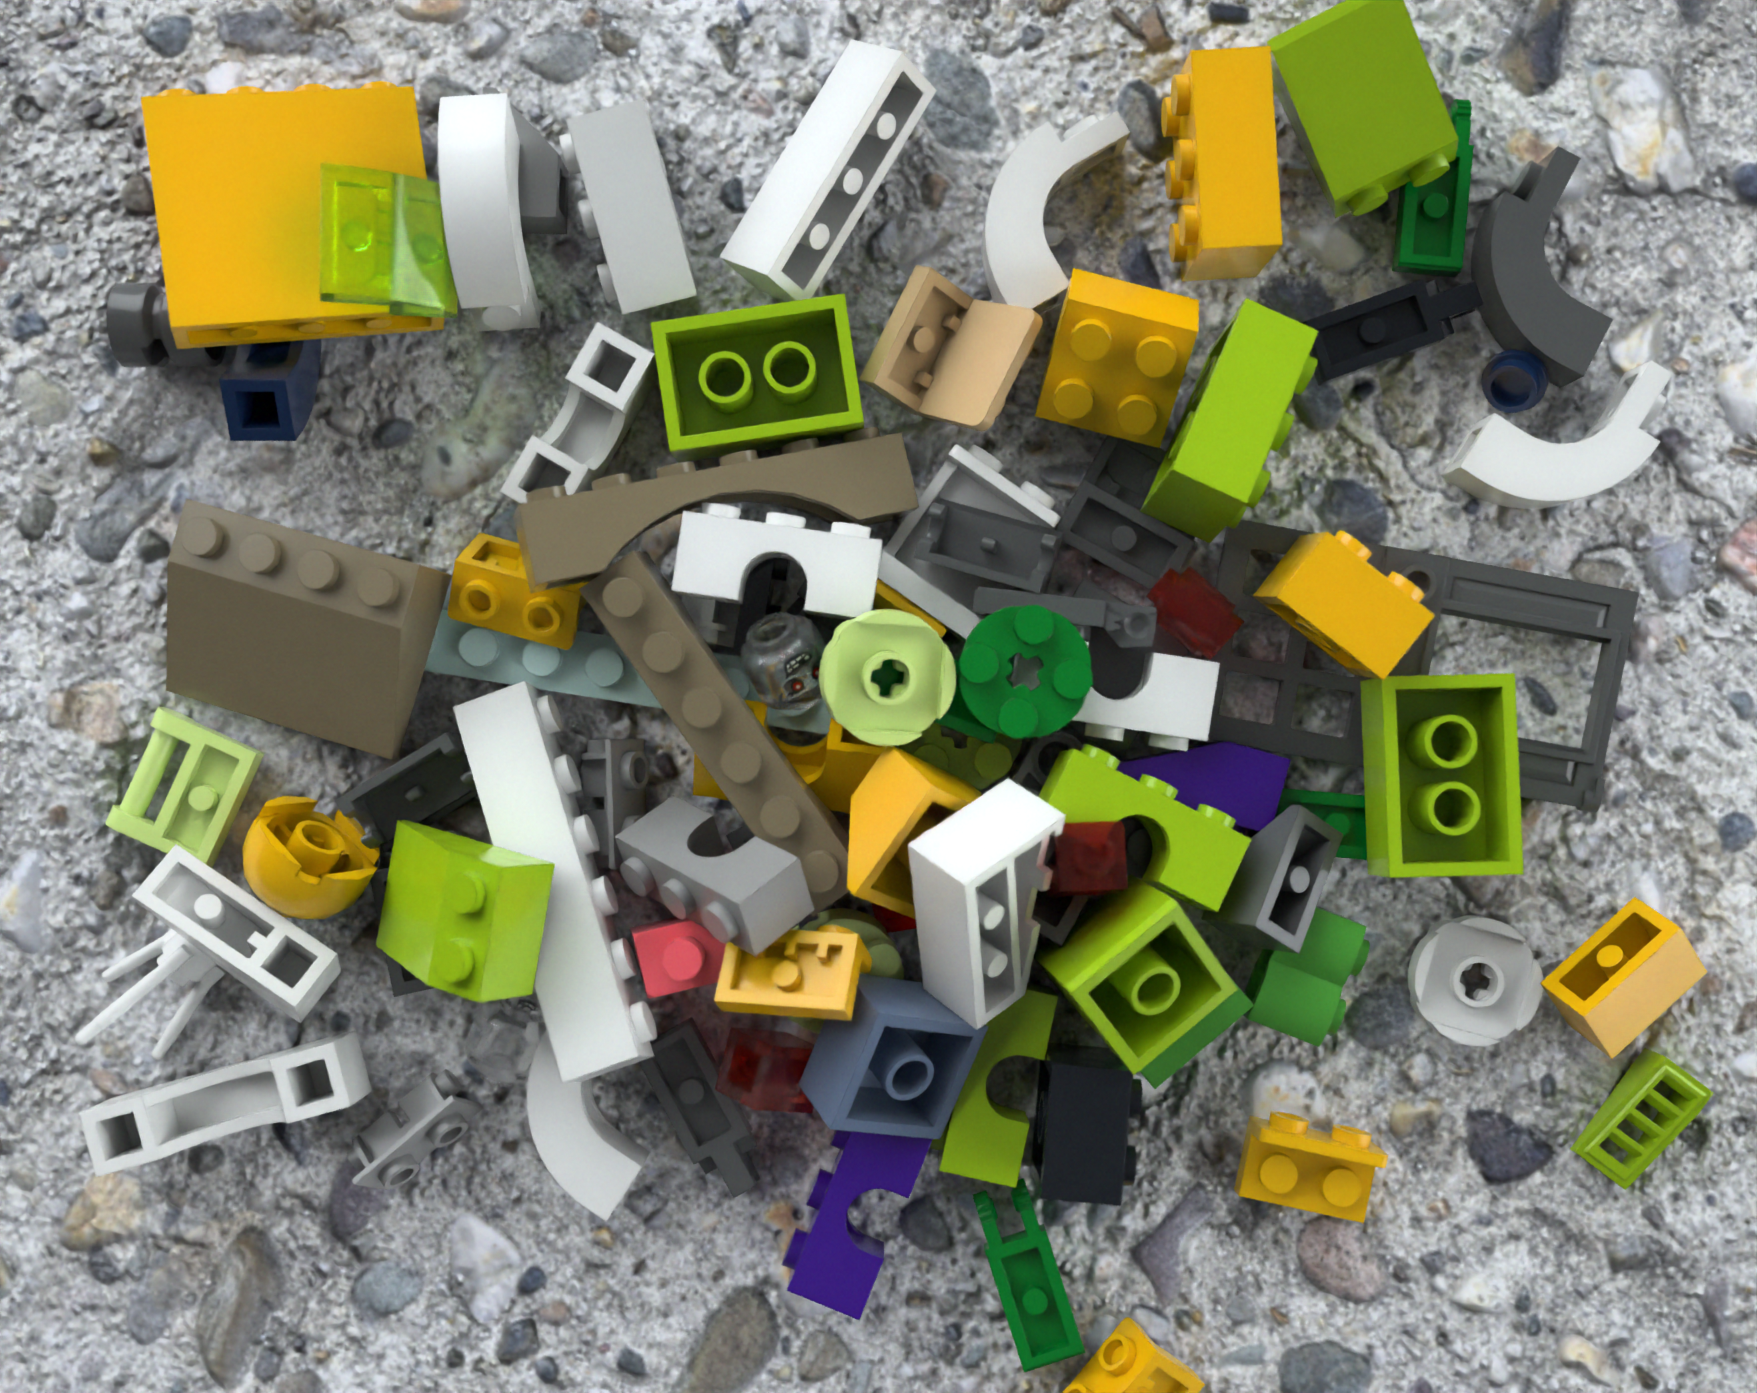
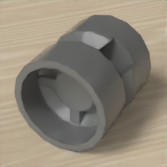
(142, 331)

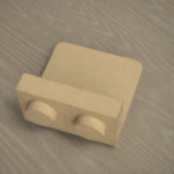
(950, 352)

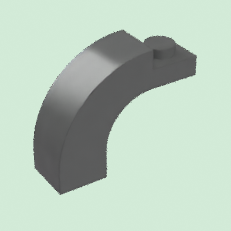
(1518, 292)

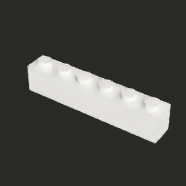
(534, 811)

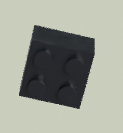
(1083, 1125)

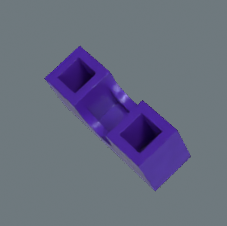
(833, 1258)

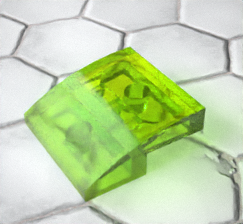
(384, 242)

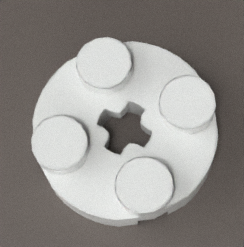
(1491, 1013)

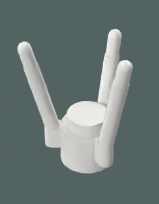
(179, 963)

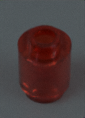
(1194, 611)

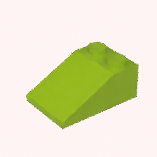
(464, 913)

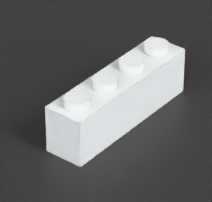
(829, 171)

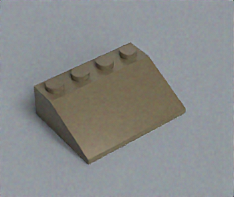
(298, 628)

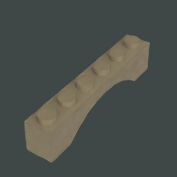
(579, 534)
(717, 723)

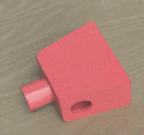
(676, 956)

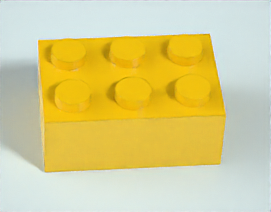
(1223, 164)

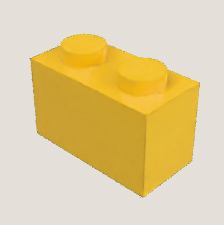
(1624, 977)

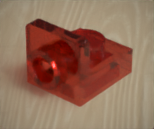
(1089, 860)

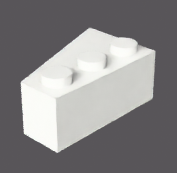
(629, 206)
(977, 897)

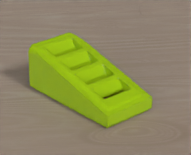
(1673, 1117)

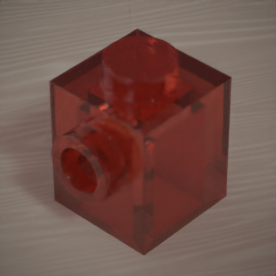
(765, 1070)

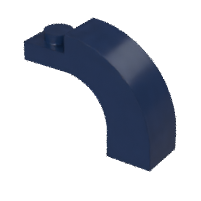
(271, 389)

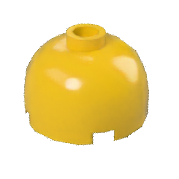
(306, 861)

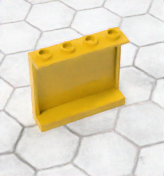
(243, 205)

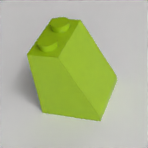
(1363, 102)
(1137, 972)

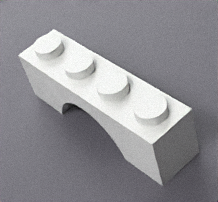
(225, 1101)

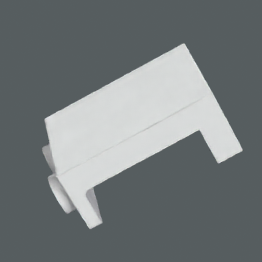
(970, 480)

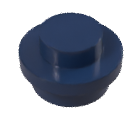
(1514, 381)

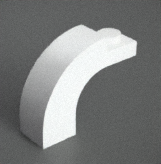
(482, 211)
(1014, 244)
(1524, 472)
(575, 1139)

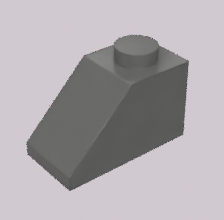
(1278, 882)

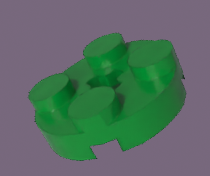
(1031, 633)

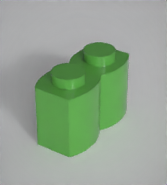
(1304, 989)

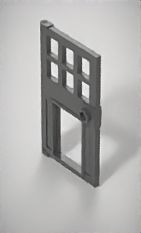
(1454, 589)

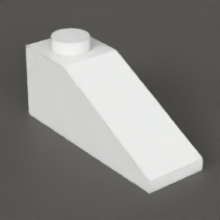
(239, 933)

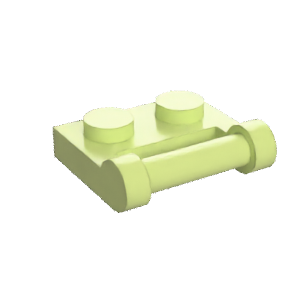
(203, 792)

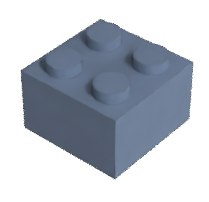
(893, 1063)

